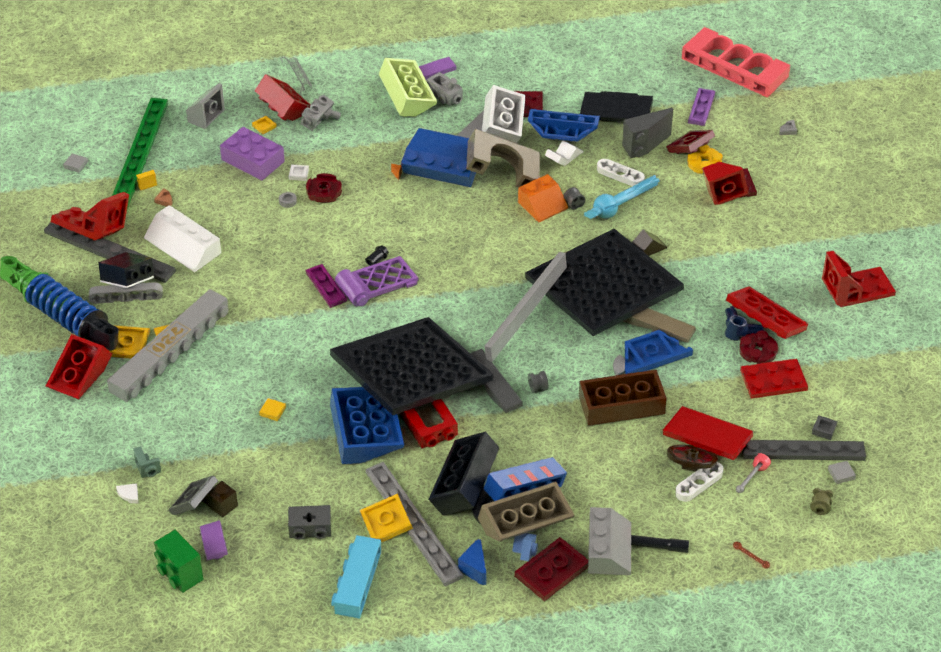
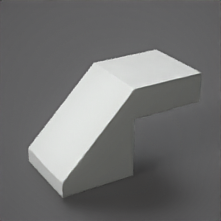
(565, 153)

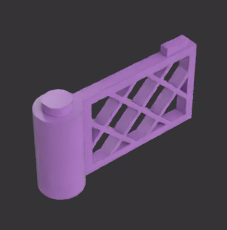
(357, 288)

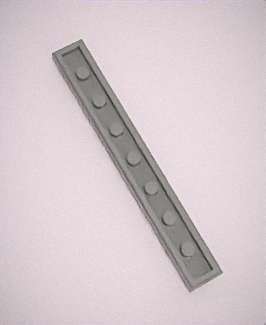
(525, 306)
(421, 533)

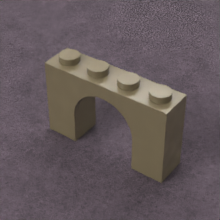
(484, 145)

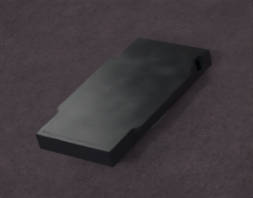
(616, 105)

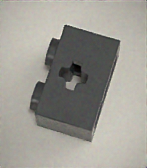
(309, 521)

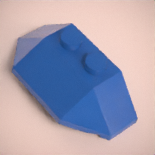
(562, 125)

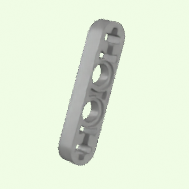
(125, 293)

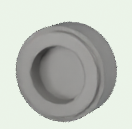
(287, 199)

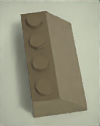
(525, 512)

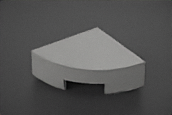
(788, 128)
(619, 365)

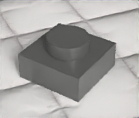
(824, 427)

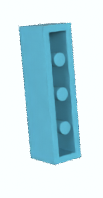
(357, 576)

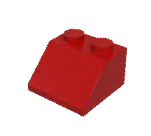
(724, 182)

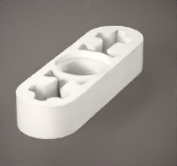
(610, 168)
(695, 488)

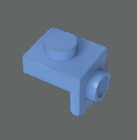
(525, 545)

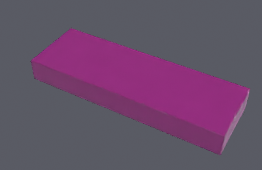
(326, 285)

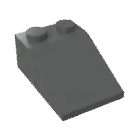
(646, 132)

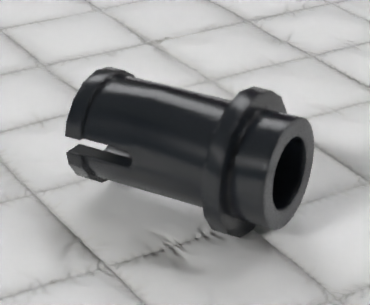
(379, 253)

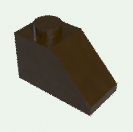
(221, 498)

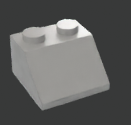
(207, 107)

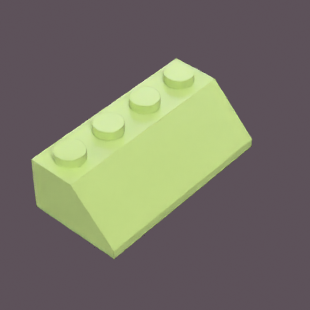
(406, 86)

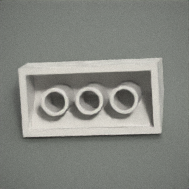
(183, 239)

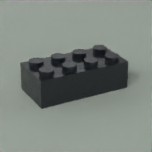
(464, 473)

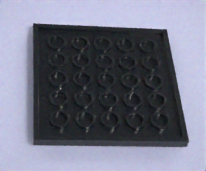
(608, 282)
(411, 365)

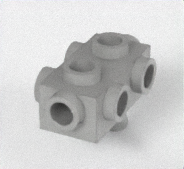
(445, 89)
(318, 111)

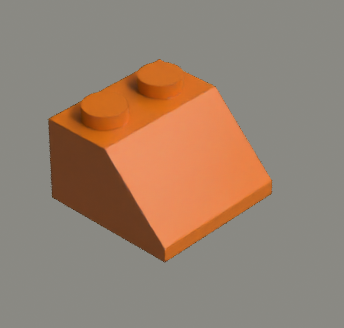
(542, 198)

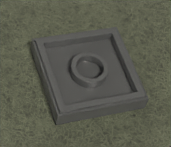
(193, 495)

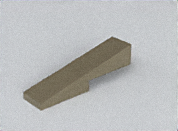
(657, 321)

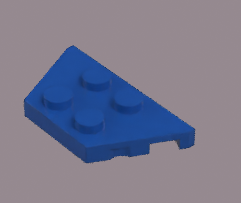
(653, 351)

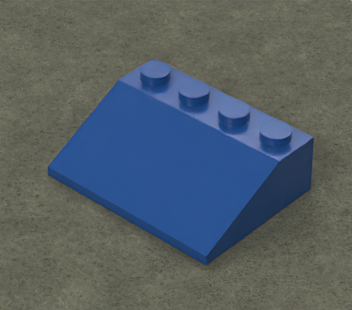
(438, 157)
(363, 426)

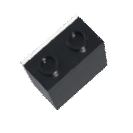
(126, 270)

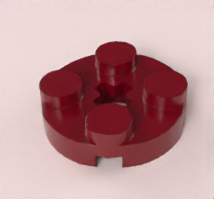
(315, 189)
(761, 339)

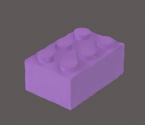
(252, 153)

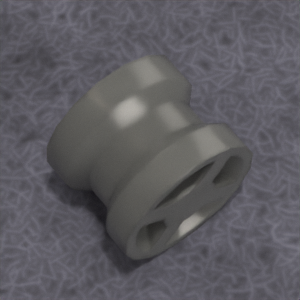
(574, 198)
(538, 381)

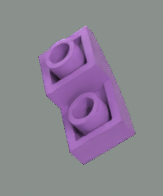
(213, 540)

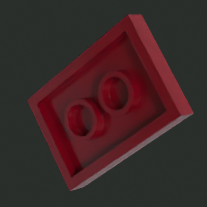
(552, 569)

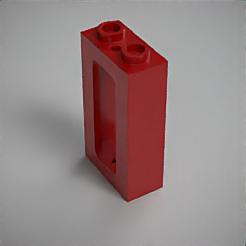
(432, 435)

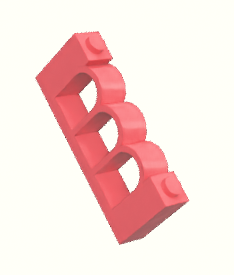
(697, 52)

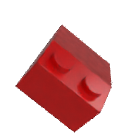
(78, 367)

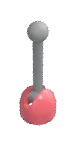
(758, 466)

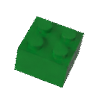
(178, 561)

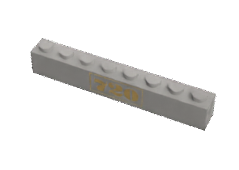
(168, 345)

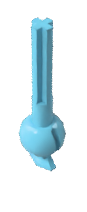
(606, 205)

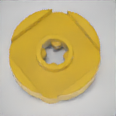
(704, 152)

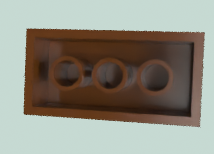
(622, 397)

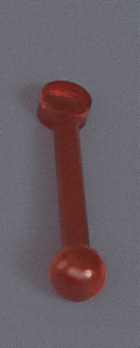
(765, 564)

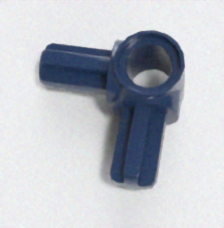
(737, 325)

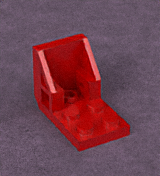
(98, 222)
(854, 287)

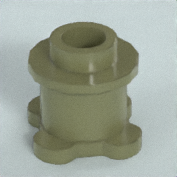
(821, 501)

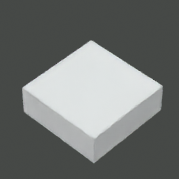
(298, 172)

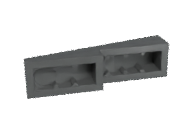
(498, 389)

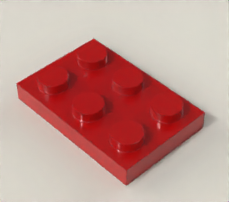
(774, 378)

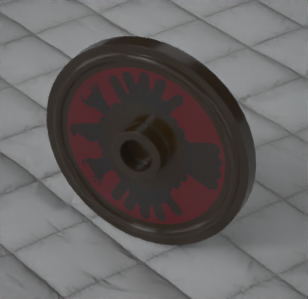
(691, 457)

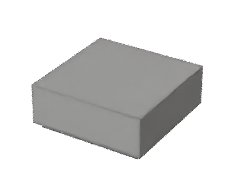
(75, 163)
(841, 472)

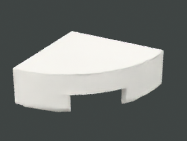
(128, 492)

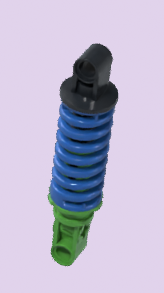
(59, 303)

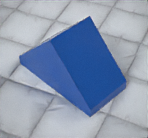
(473, 564)

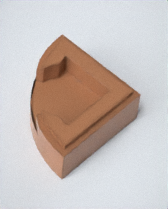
(164, 198)

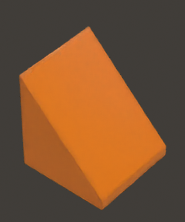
(396, 170)

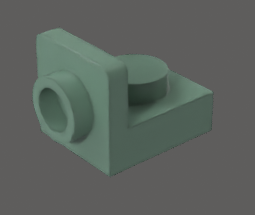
(145, 465)

